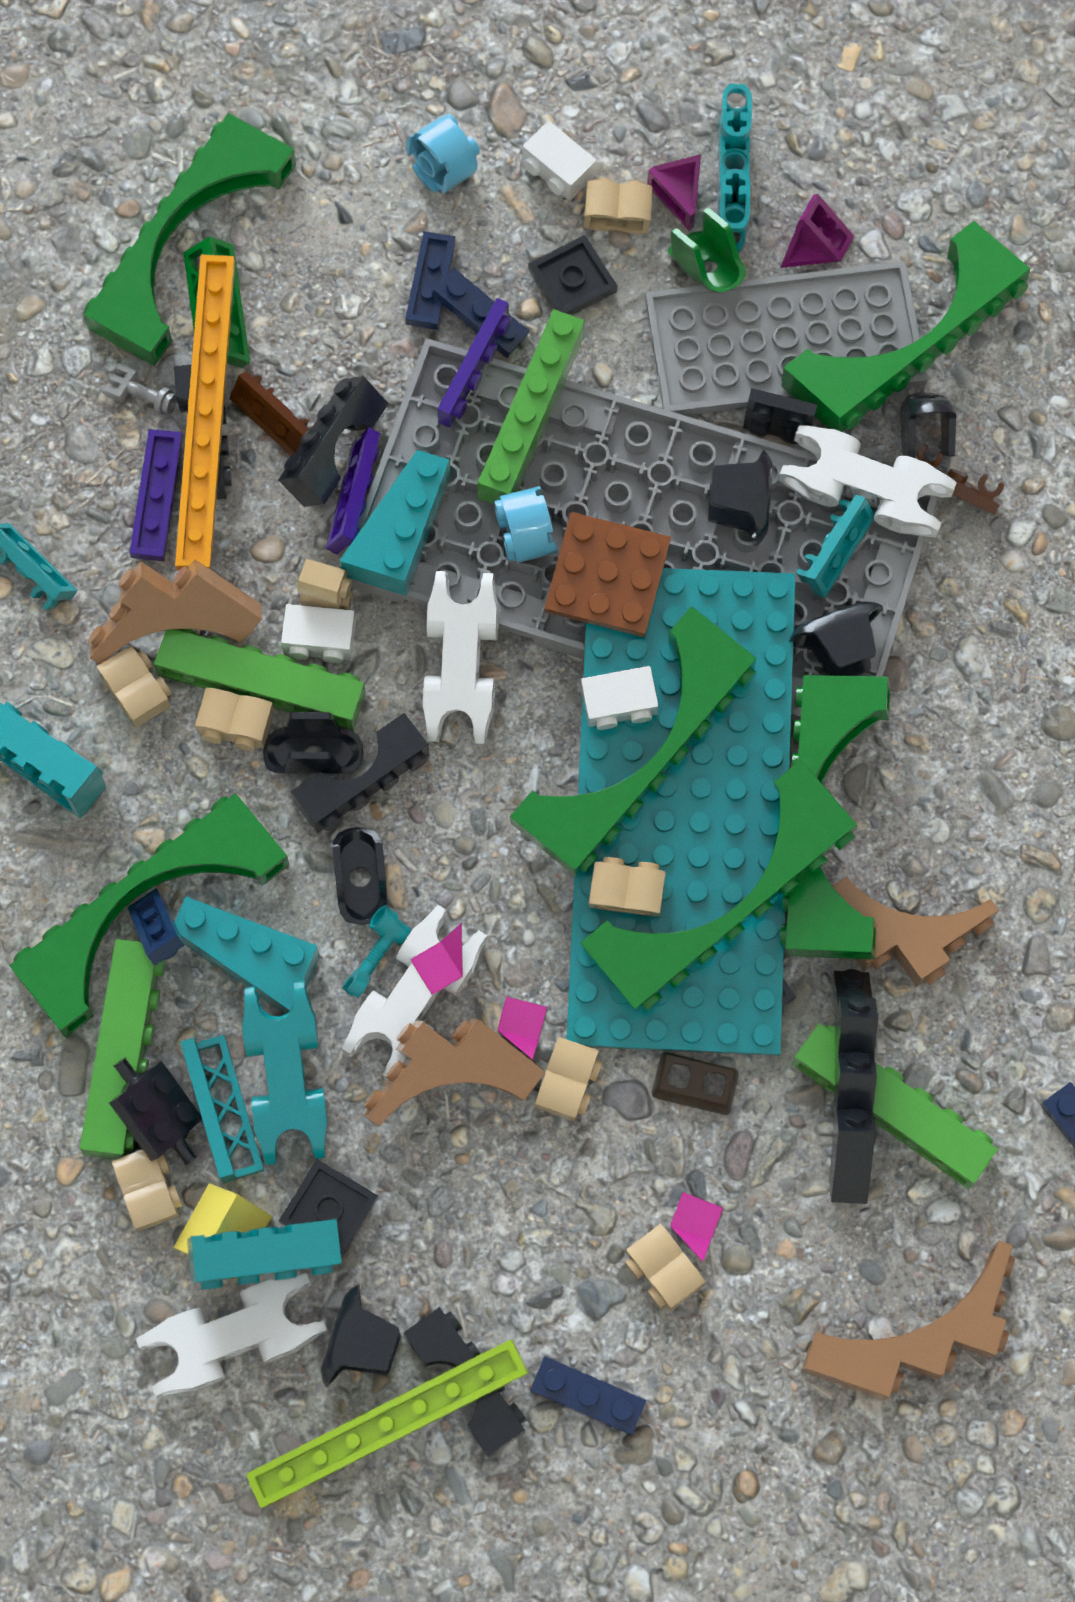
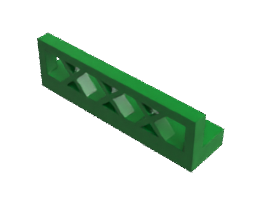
(238, 346)

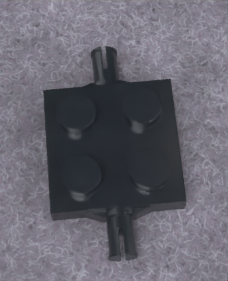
(156, 1110)

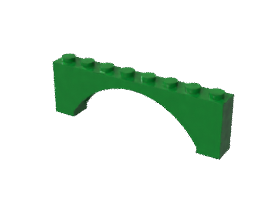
(230, 161)
(851, 387)
(831, 717)
(578, 825)
(649, 962)
(61, 964)

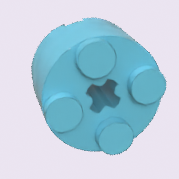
(442, 154)
(526, 524)

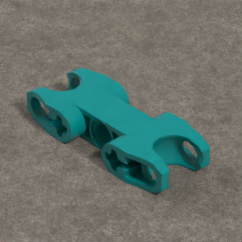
(734, 154)
(287, 1100)

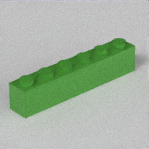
(531, 407)
(248, 672)
(122, 1034)
(907, 1113)

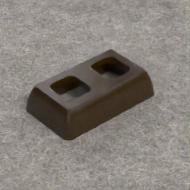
(693, 1094)

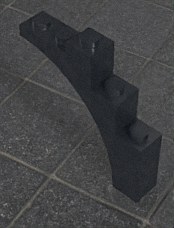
(854, 1087)

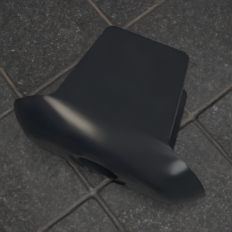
(926, 403)
(742, 496)
(841, 639)
(286, 746)
(359, 849)
(359, 1341)

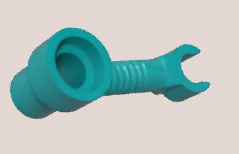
(390, 929)

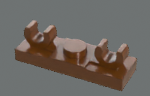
(268, 412)
(966, 491)

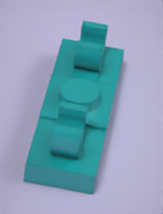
(837, 545)
(34, 566)

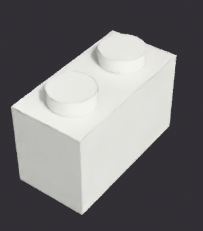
(558, 161)
(318, 633)
(619, 697)

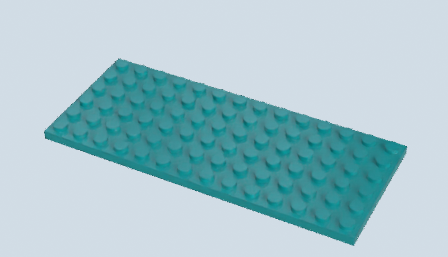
(703, 826)

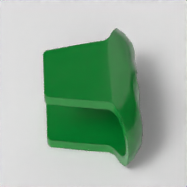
(711, 245)

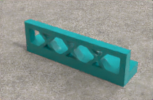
(209, 1113)

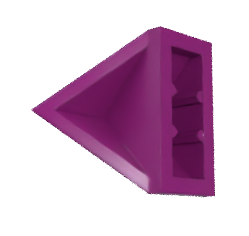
(677, 187)
(817, 237)

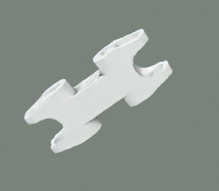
(847, 474)
(462, 631)
(411, 998)
(205, 1345)

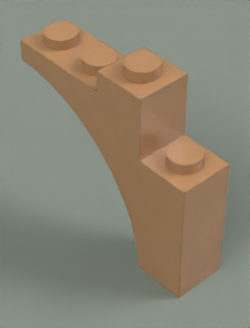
(155, 604)
(915, 939)
(432, 1061)

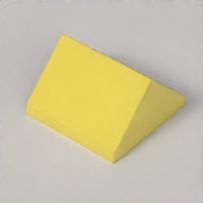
(219, 1213)

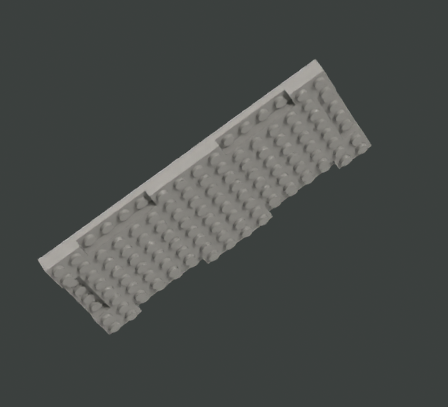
(631, 469)

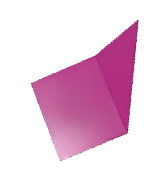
(442, 962)
(522, 1024)
(696, 1222)

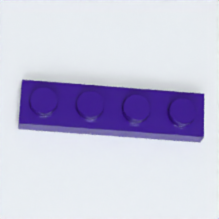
(469, 375)
(352, 492)
(156, 495)

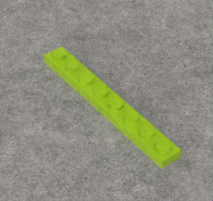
(387, 1423)

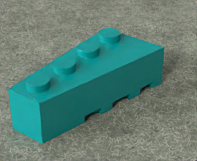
(397, 531)
(48, 762)
(248, 951)
(264, 1252)

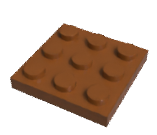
(607, 574)

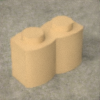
(618, 206)
(324, 586)
(134, 686)
(234, 719)
(627, 888)
(567, 1079)
(146, 1189)
(664, 1268)

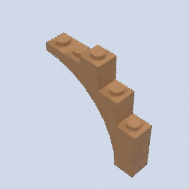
(874, 1364)

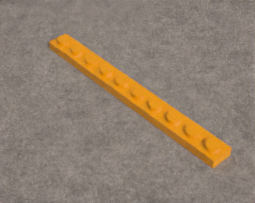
(205, 411)

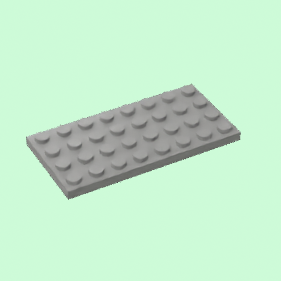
(725, 343)

